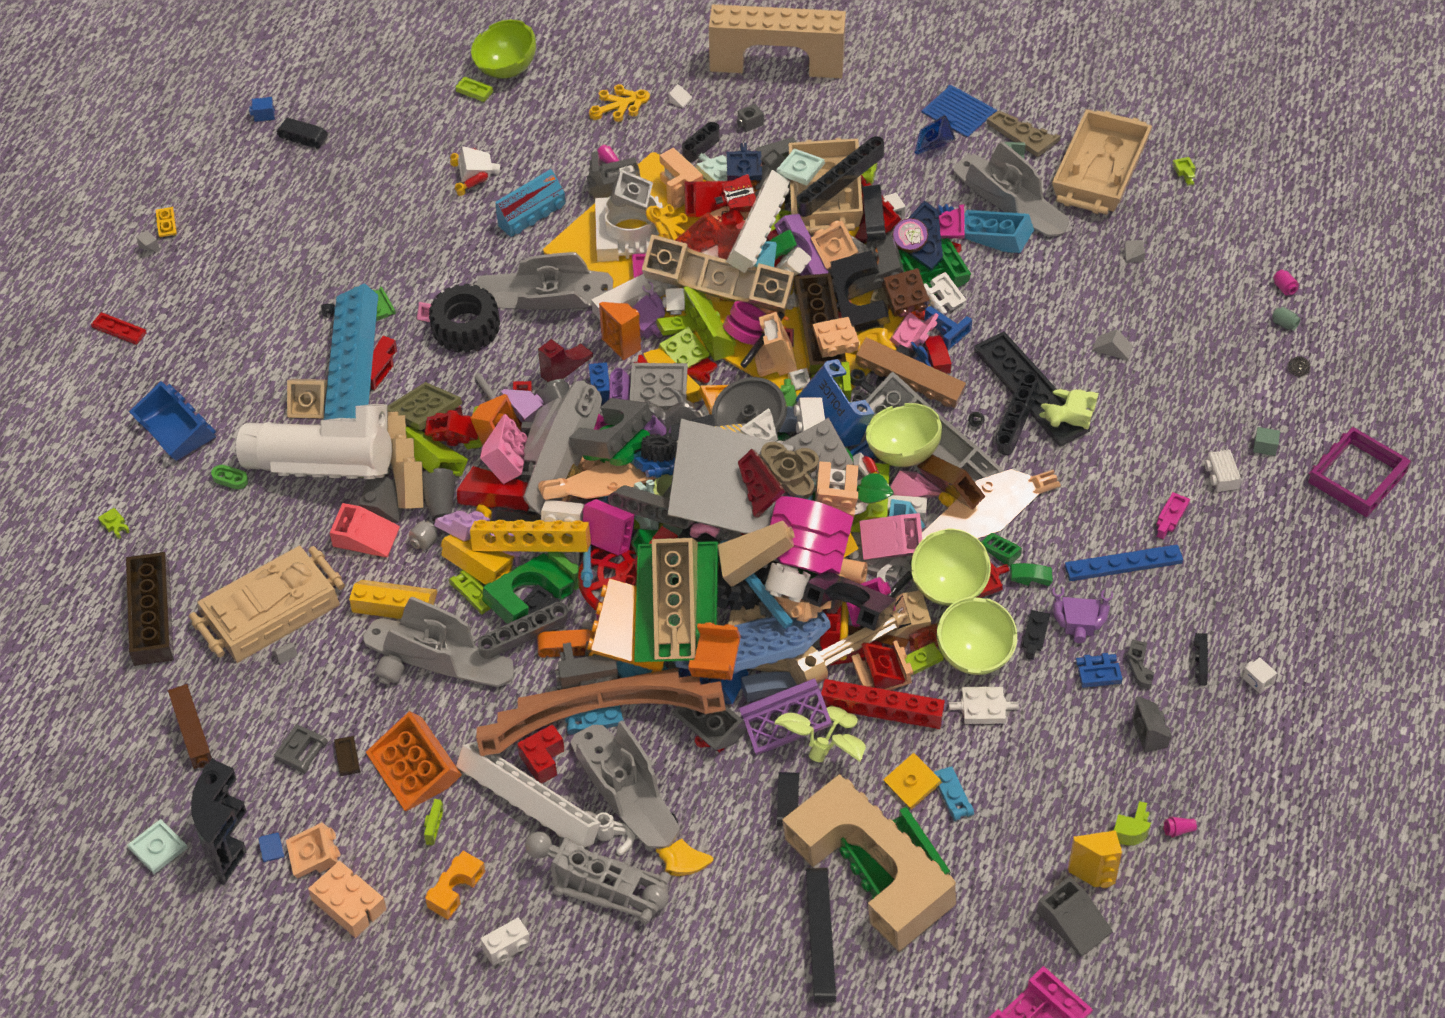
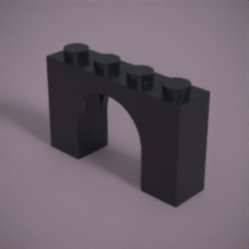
(845, 273)
(873, 605)

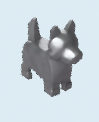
(682, 410)

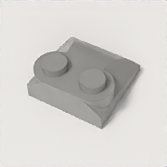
(631, 190)

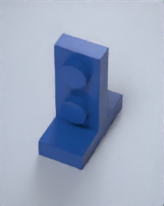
(952, 331)

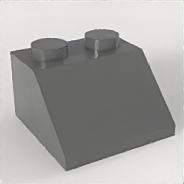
(381, 498)
(1150, 725)

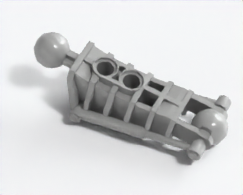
(582, 875)

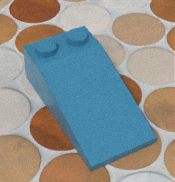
(998, 229)

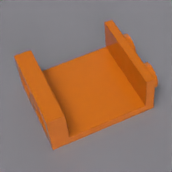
(715, 651)

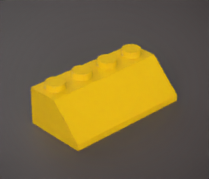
(386, 598)

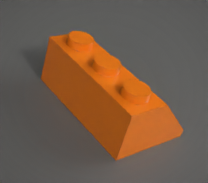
(620, 328)
(489, 414)

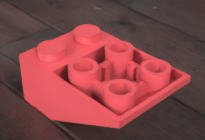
(363, 531)

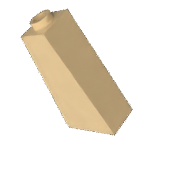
(753, 551)

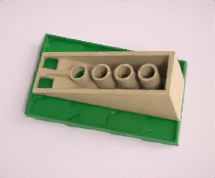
(670, 612)

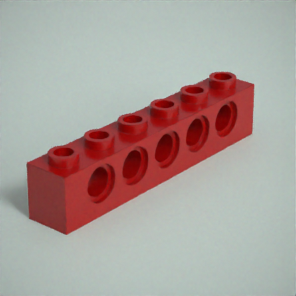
(884, 703)

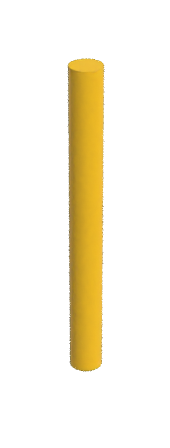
(844, 623)

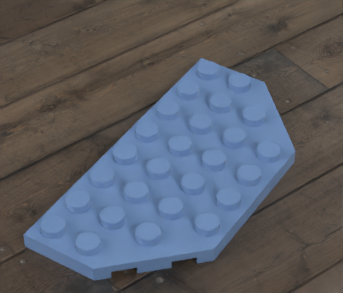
(767, 641)

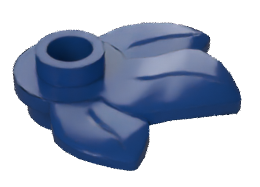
(921, 353)

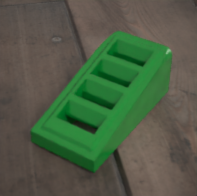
(1014, 549)

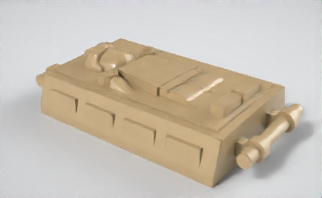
(1100, 161)
(845, 205)
(268, 603)

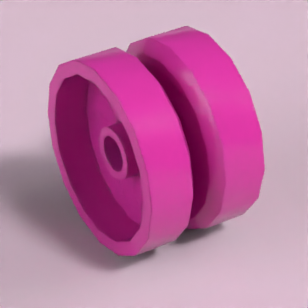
(744, 322)

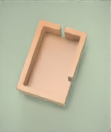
(347, 899)

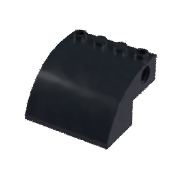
(216, 817)

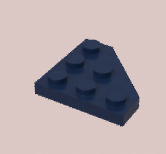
(932, 252)

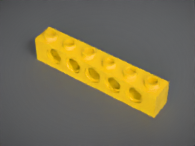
(521, 541)

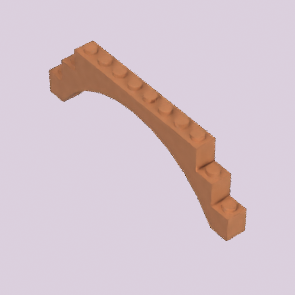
(547, 707)

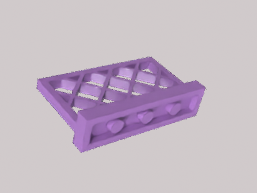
(776, 703)

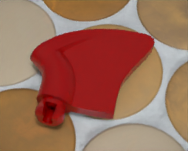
(702, 370)

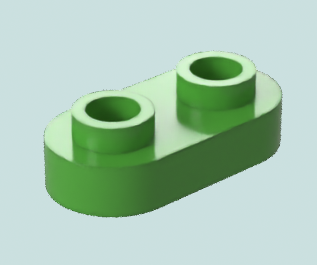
(230, 478)

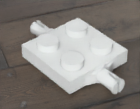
(983, 705)

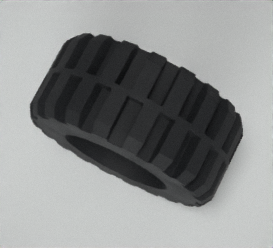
(461, 301)

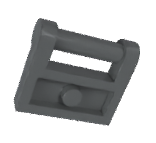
(295, 745)

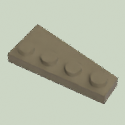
(1035, 140)

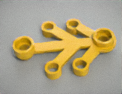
(639, 97)
(656, 214)

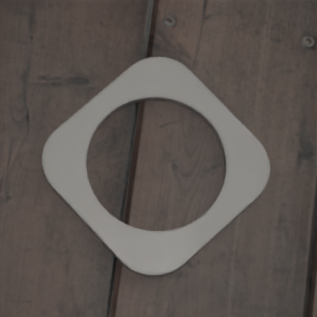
(897, 561)

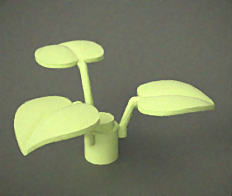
(821, 746)

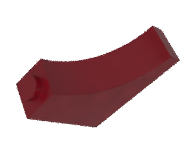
(559, 363)

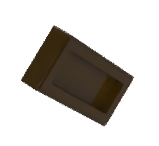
(347, 756)

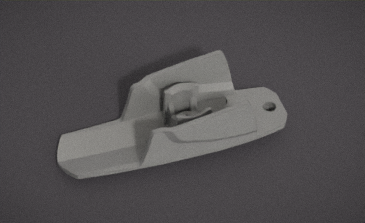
(1013, 187)
(547, 283)
(549, 437)
(438, 643)
(626, 782)

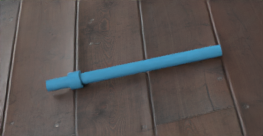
(587, 573)

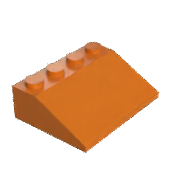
(413, 762)

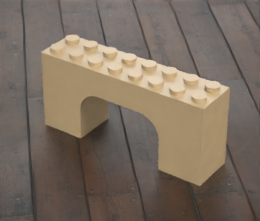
(815, 31)
(682, 267)
(920, 887)

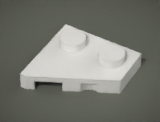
(761, 427)

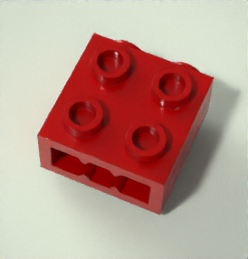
(451, 428)

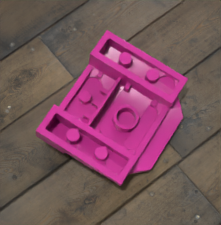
(819, 534)
(1045, 999)

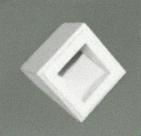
(679, 96)
(799, 378)

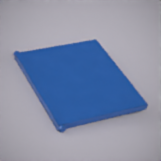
(962, 110)

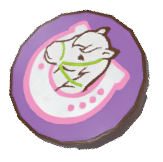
(910, 235)

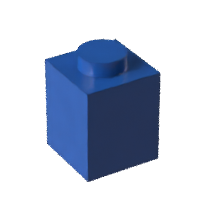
(262, 109)

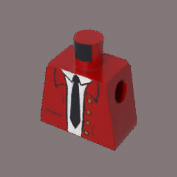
(737, 195)

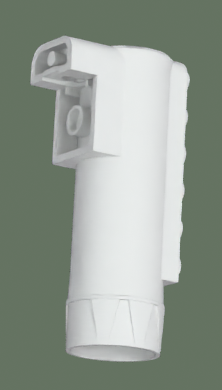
(332, 449)

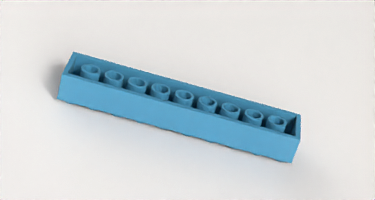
(351, 352)

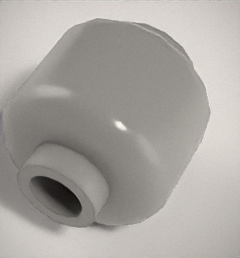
(423, 535)
(389, 669)

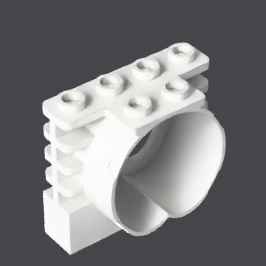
(617, 241)

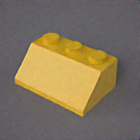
(1096, 858)

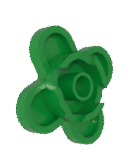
(626, 453)

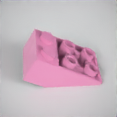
(505, 450)
(890, 536)

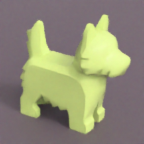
(1074, 410)

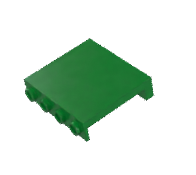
(873, 875)

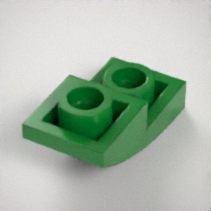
(785, 243)
(1026, 572)

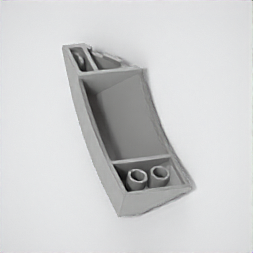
(953, 445)

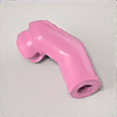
(699, 528)

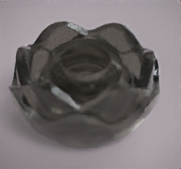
(1299, 366)

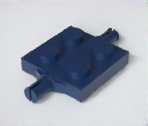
(744, 162)

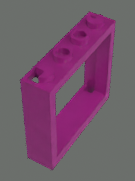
(1374, 448)

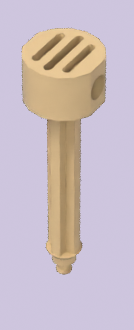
(813, 663)

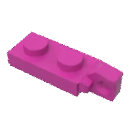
(1171, 514)

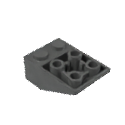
(1073, 916)

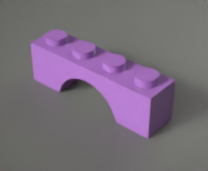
(803, 241)

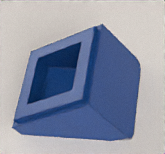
(271, 847)

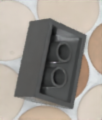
(716, 728)

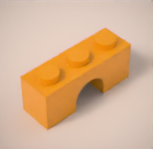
(463, 870)

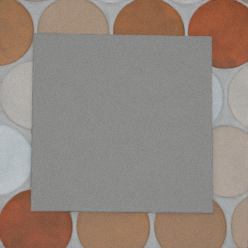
(709, 480)

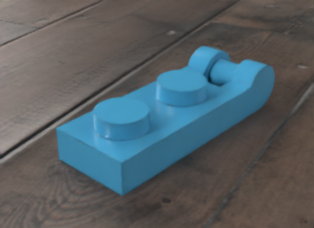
(604, 716)
(953, 794)

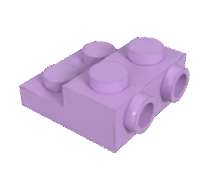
(459, 523)

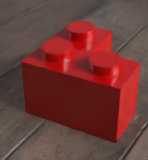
(538, 753)

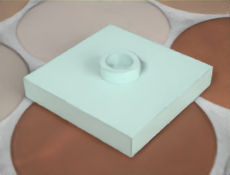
(800, 166)
(157, 846)

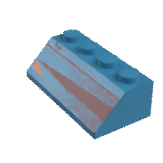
(530, 203)

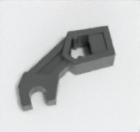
(1140, 672)

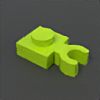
(113, 521)

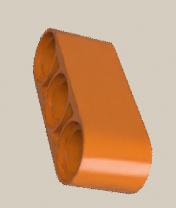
(552, 642)

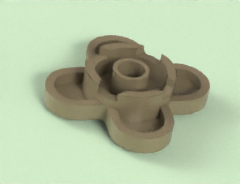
(791, 467)

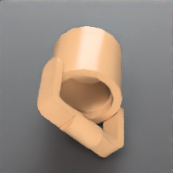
(854, 570)

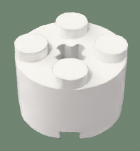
(786, 581)

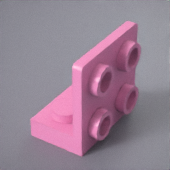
(913, 330)

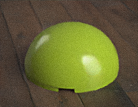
(504, 49)

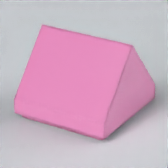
(423, 311)

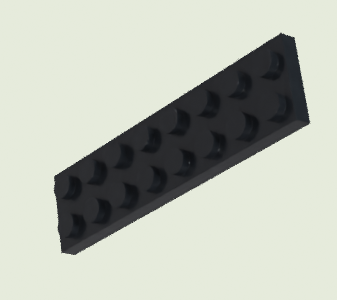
(1009, 364)

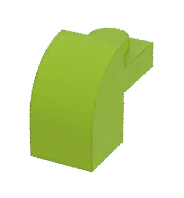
(1133, 830)

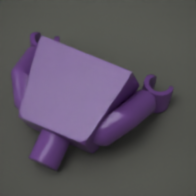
(650, 309)
(1080, 615)

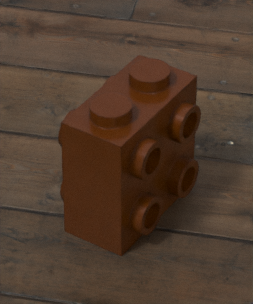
(905, 293)

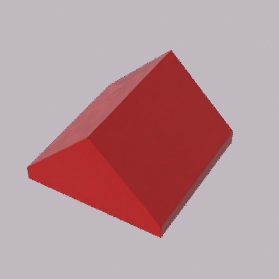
(882, 666)

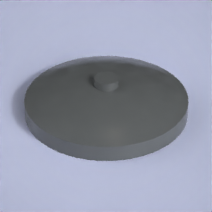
(747, 399)

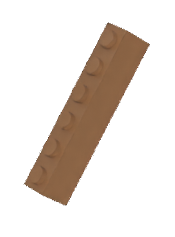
(915, 374)

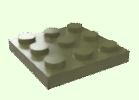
(422, 403)

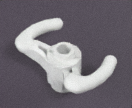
(609, 828)

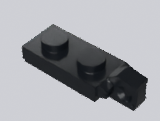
(1035, 632)
(1201, 656)

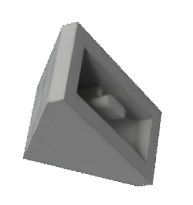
(1113, 344)

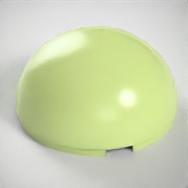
(904, 434)
(950, 566)
(976, 635)

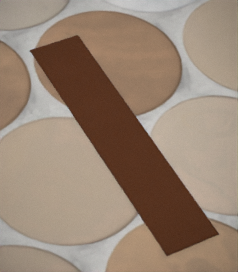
(887, 639)

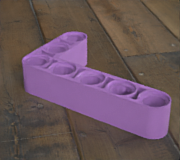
(620, 389)

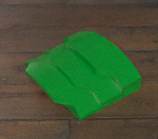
(951, 264)

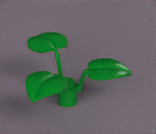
(872, 489)

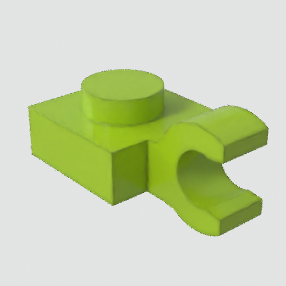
(1185, 167)

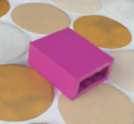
(608, 526)

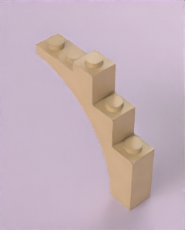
(405, 468)

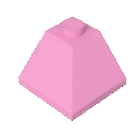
(914, 485)

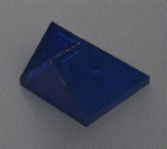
(934, 135)

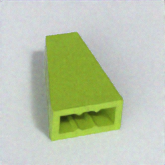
(435, 454)

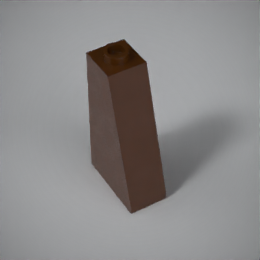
(952, 480)
(190, 726)

